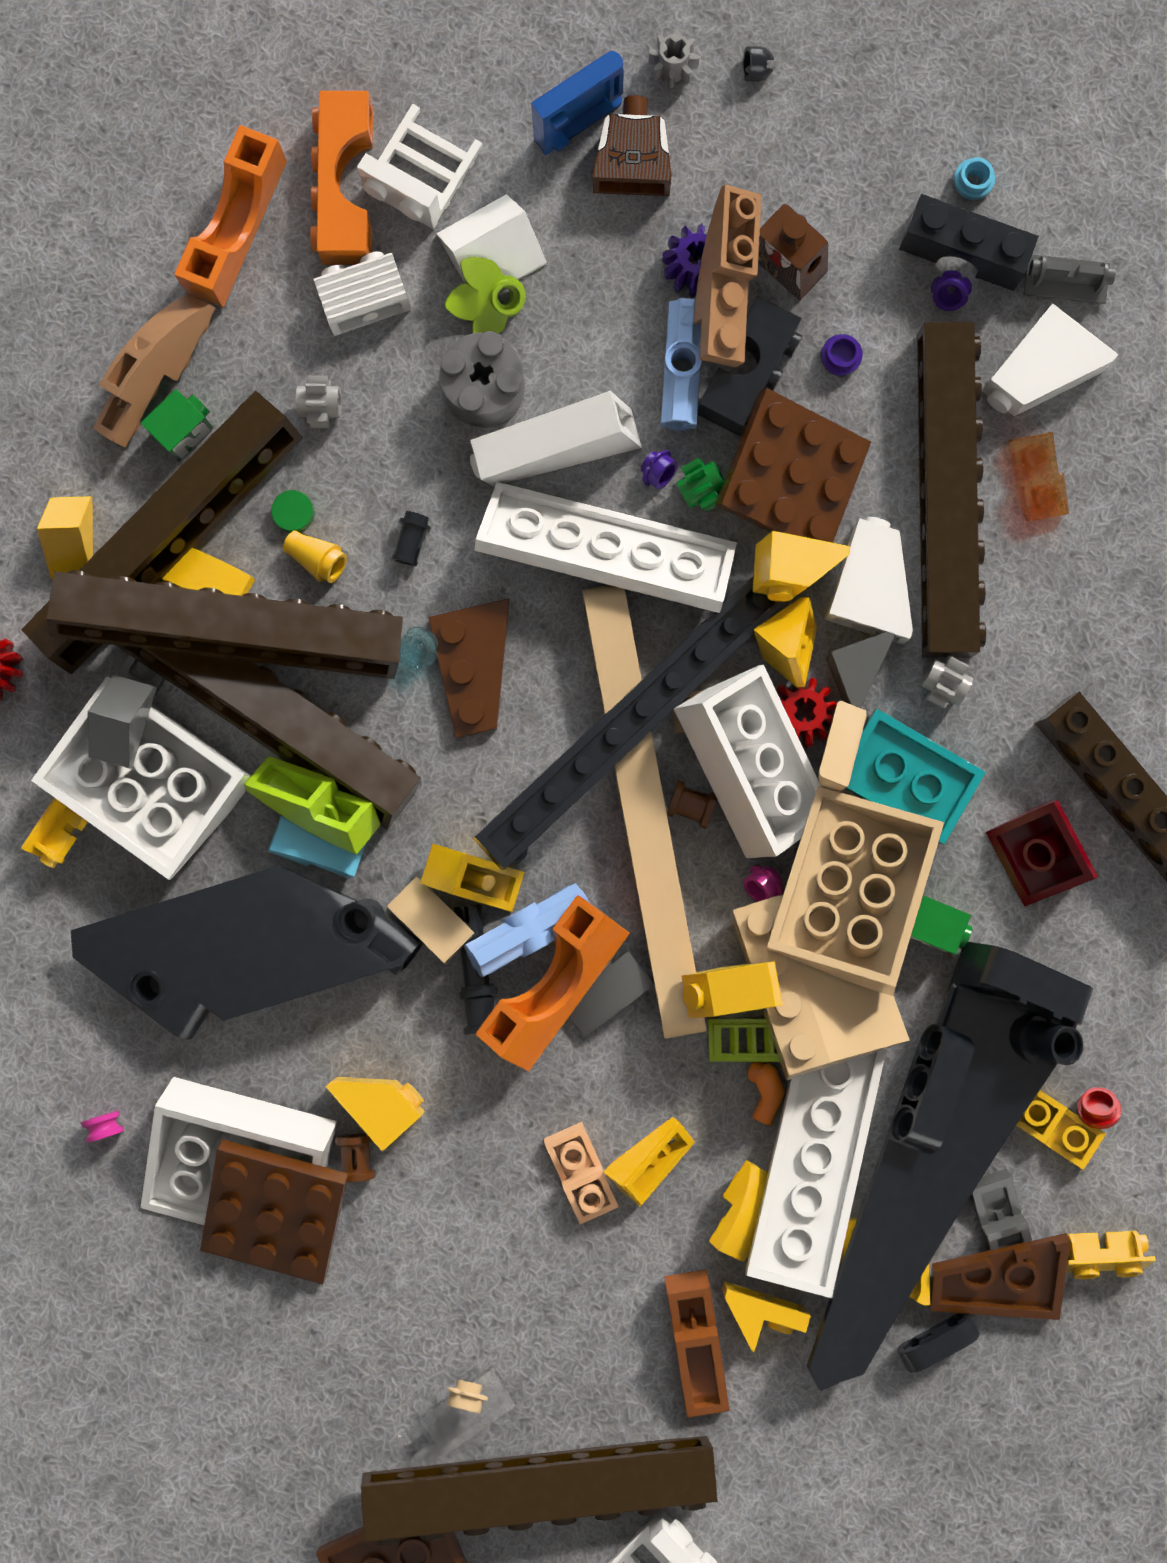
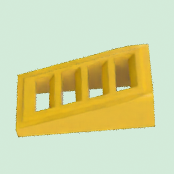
(649, 1161)

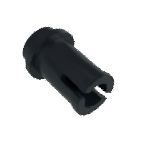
(410, 538)

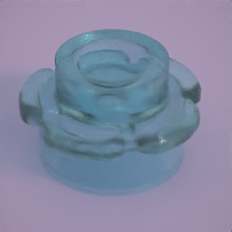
(409, 650)

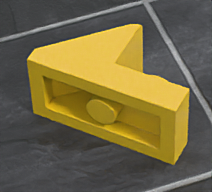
(754, 1307)

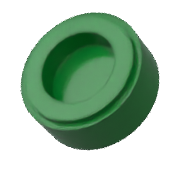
(292, 511)

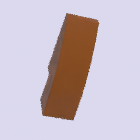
(697, 1343)

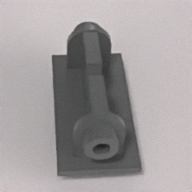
(1068, 279)

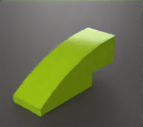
(314, 803)

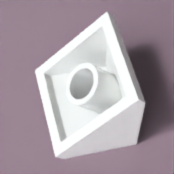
(495, 233)

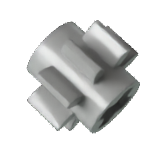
(672, 69)
(318, 401)
(946, 682)

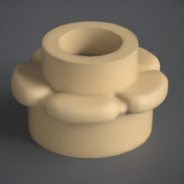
(466, 1396)

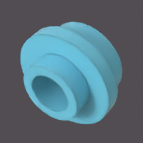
(978, 167)

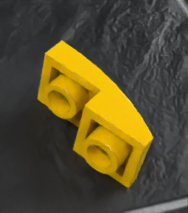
(202, 570)
(1060, 1130)
(737, 1228)

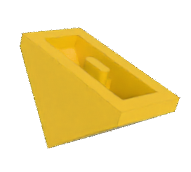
(67, 533)
(788, 640)

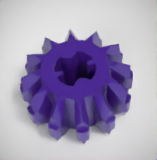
(679, 258)

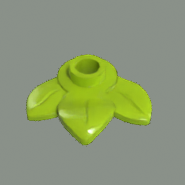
(478, 296)

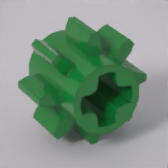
(701, 484)

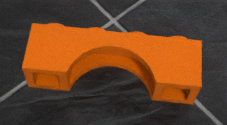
(343, 132)
(218, 253)
(526, 1024)

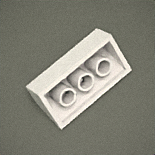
(752, 761)

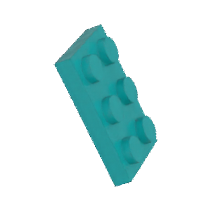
(912, 773)

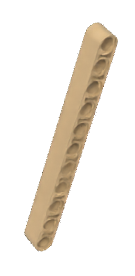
(644, 816)

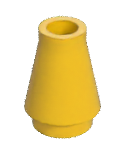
(316, 556)

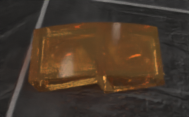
(1037, 477)

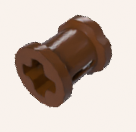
(692, 804)
(360, 1143)

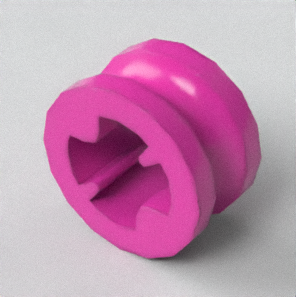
(102, 1126)

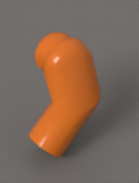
(770, 1089)

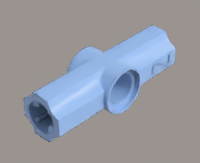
(679, 387)
(520, 932)

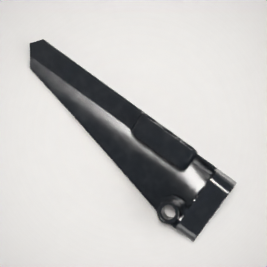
(963, 1095)

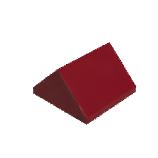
(1041, 853)

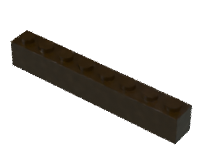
(949, 490)
(182, 511)
(223, 624)
(289, 725)
(537, 1489)

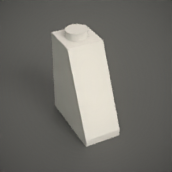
(1046, 363)
(873, 583)

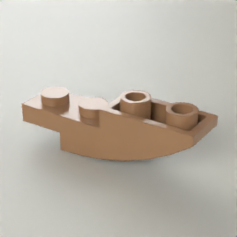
(725, 273)
(155, 350)

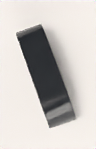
(938, 1342)

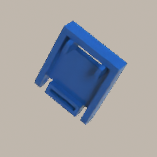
(578, 102)

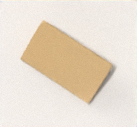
(841, 746)

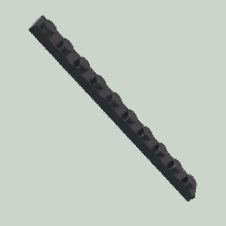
(624, 726)

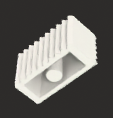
(361, 292)

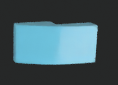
(306, 849)

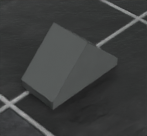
(857, 666)
(119, 720)

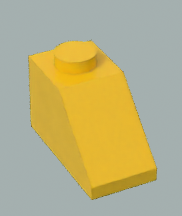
(792, 563)
(471, 878)
(731, 990)
(378, 1106)

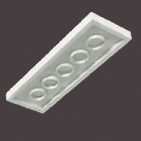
(606, 547)
(814, 1175)

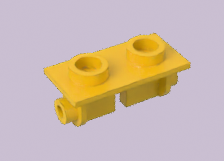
(52, 834)
(1122, 1254)

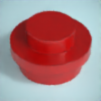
(1099, 1108)

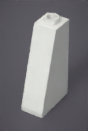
(556, 440)

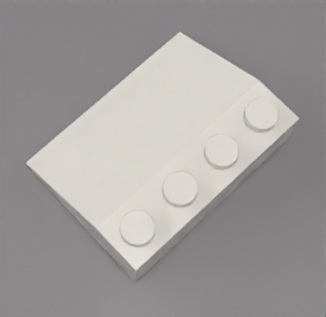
(159, 806)
(193, 1122)

